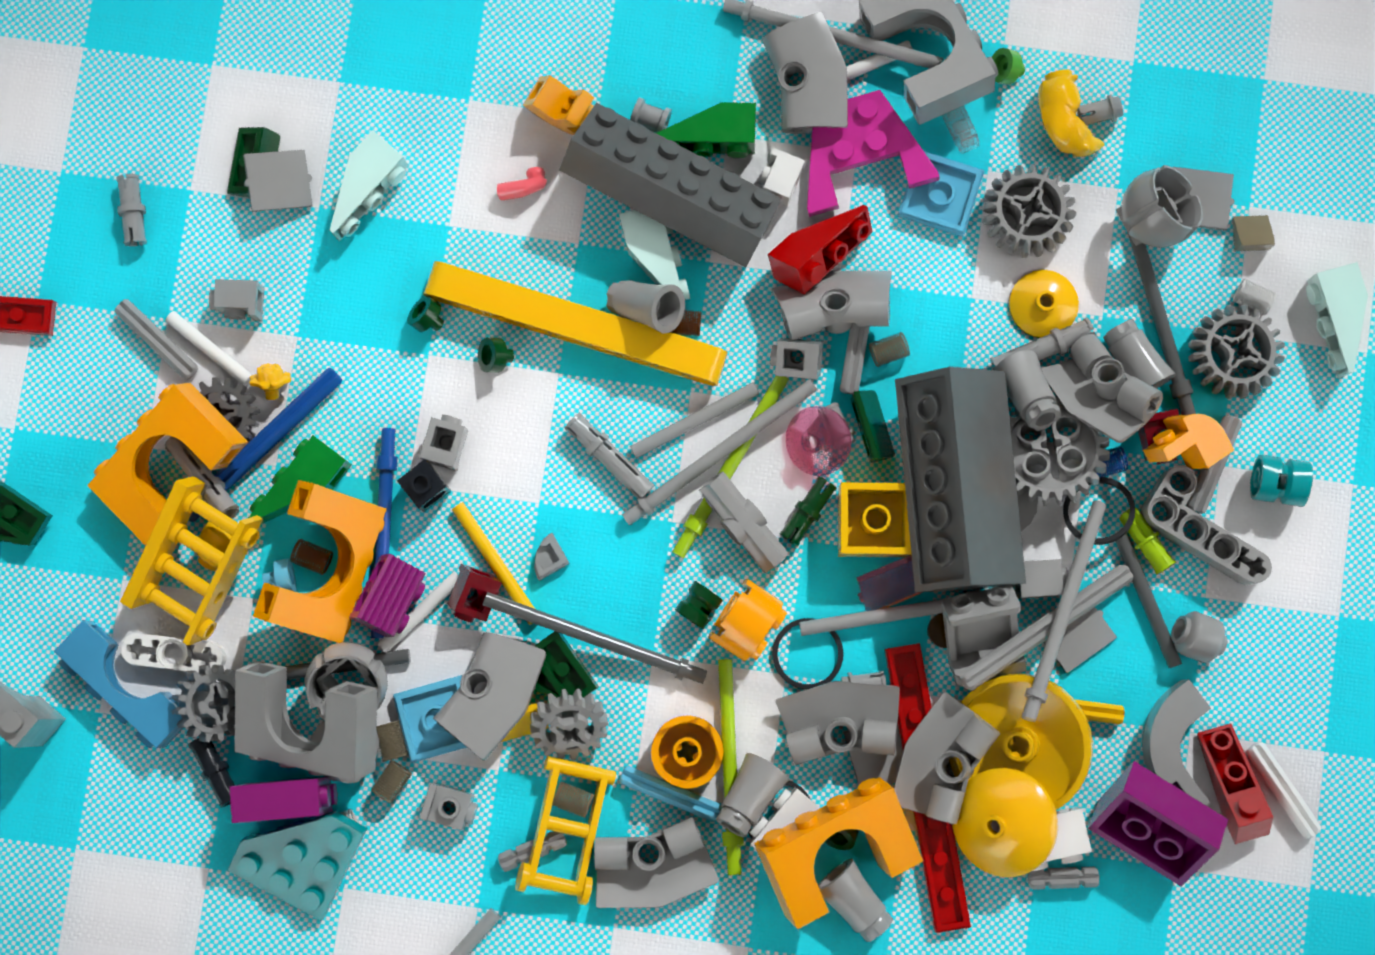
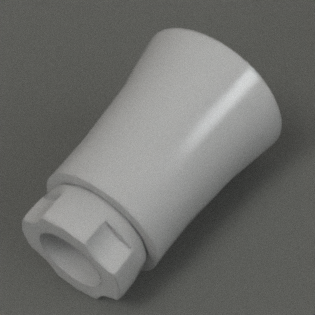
(648, 304)
(1137, 354)
(1029, 389)
(750, 794)
(855, 900)

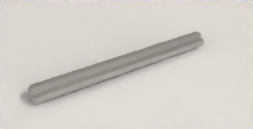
(1039, 630)

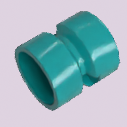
(1293, 482)

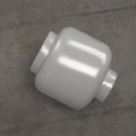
(1199, 637)

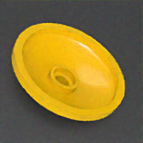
(1025, 821)

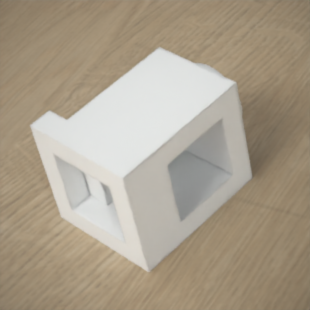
(783, 175)

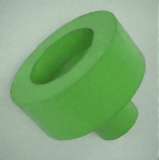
(1009, 65)

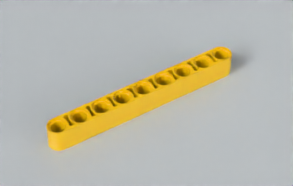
(575, 323)

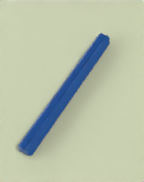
(277, 429)

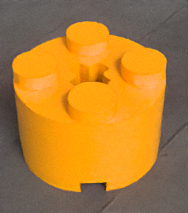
(747, 621)
(677, 769)

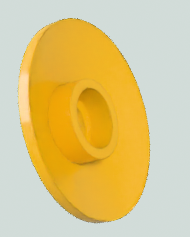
(1026, 305)

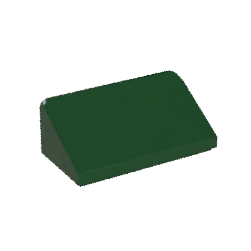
(249, 141)
(872, 426)

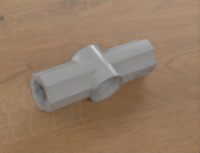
(743, 522)

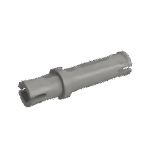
(1056, 342)
(604, 451)
(214, 488)

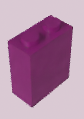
(282, 799)

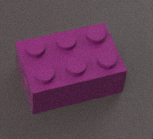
(1158, 824)

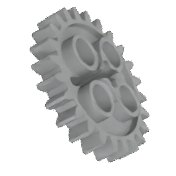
(1084, 445)

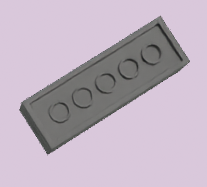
(960, 480)

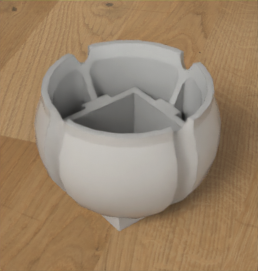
(1160, 208)
(320, 680)

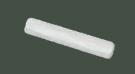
(1283, 790)

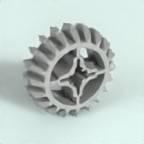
(1016, 206)
(1249, 357)

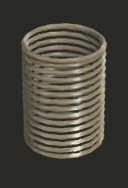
(892, 341)
(386, 741)
(389, 779)
(565, 805)

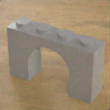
(955, 81)
(26, 719)
(268, 734)

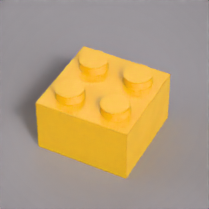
(873, 520)

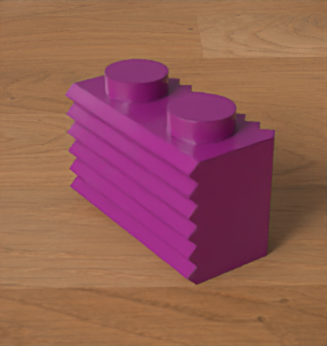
(388, 596)

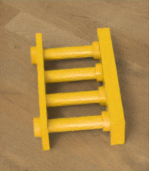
(158, 559)

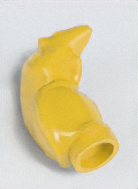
(1058, 107)

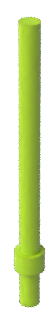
(696, 523)
(730, 840)

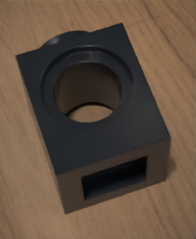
(424, 485)

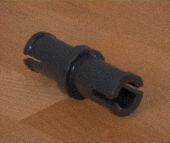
(213, 770)

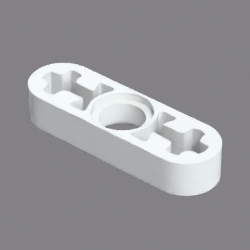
(150, 641)

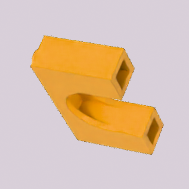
(125, 478)
(355, 531)
(791, 851)

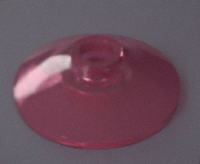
(832, 440)

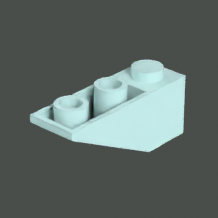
(367, 176)
(651, 249)
(1341, 307)

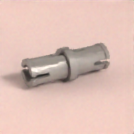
(131, 210)

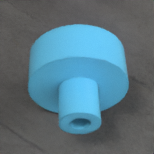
(282, 576)

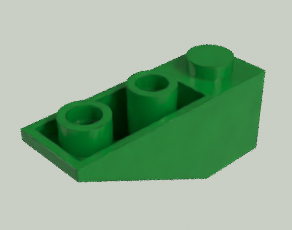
(717, 130)
(313, 464)

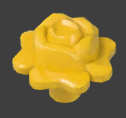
(270, 378)

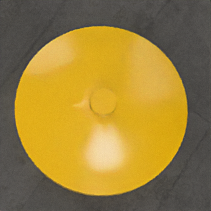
(1051, 750)

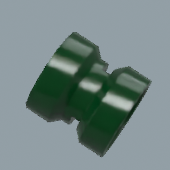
(698, 605)

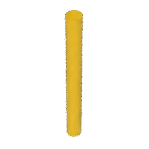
(491, 555)

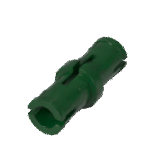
(808, 511)

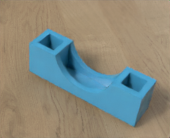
(91, 656)

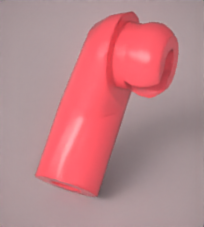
(521, 188)

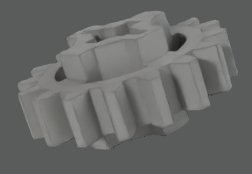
(568, 724)

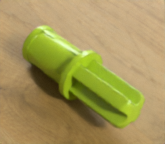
(1148, 542)

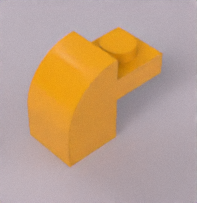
(559, 104)
(1193, 436)

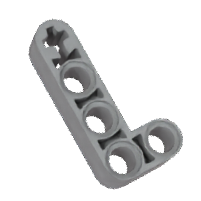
(1207, 531)

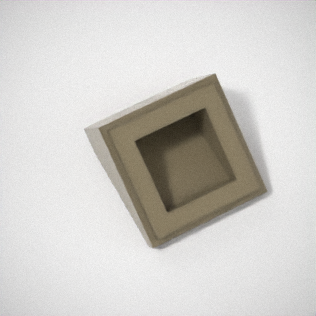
(1252, 233)

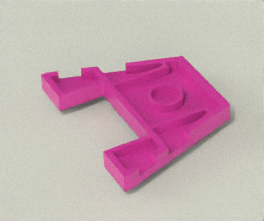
(871, 136)

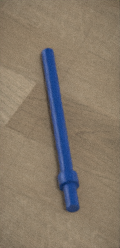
(385, 464)

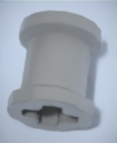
(650, 116)

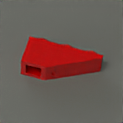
(815, 250)
(1235, 784)

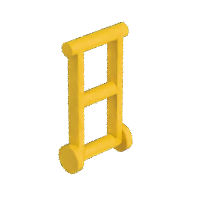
(527, 871)

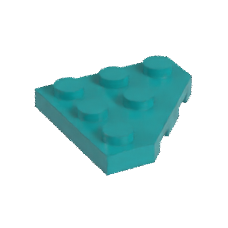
(301, 860)

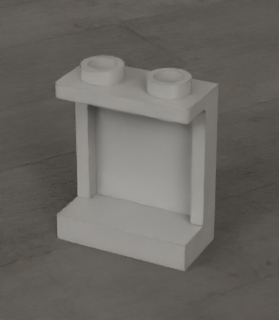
(978, 625)

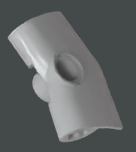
(822, 96)
(836, 303)
(1109, 407)
(863, 708)
(487, 717)
(923, 774)
(631, 882)

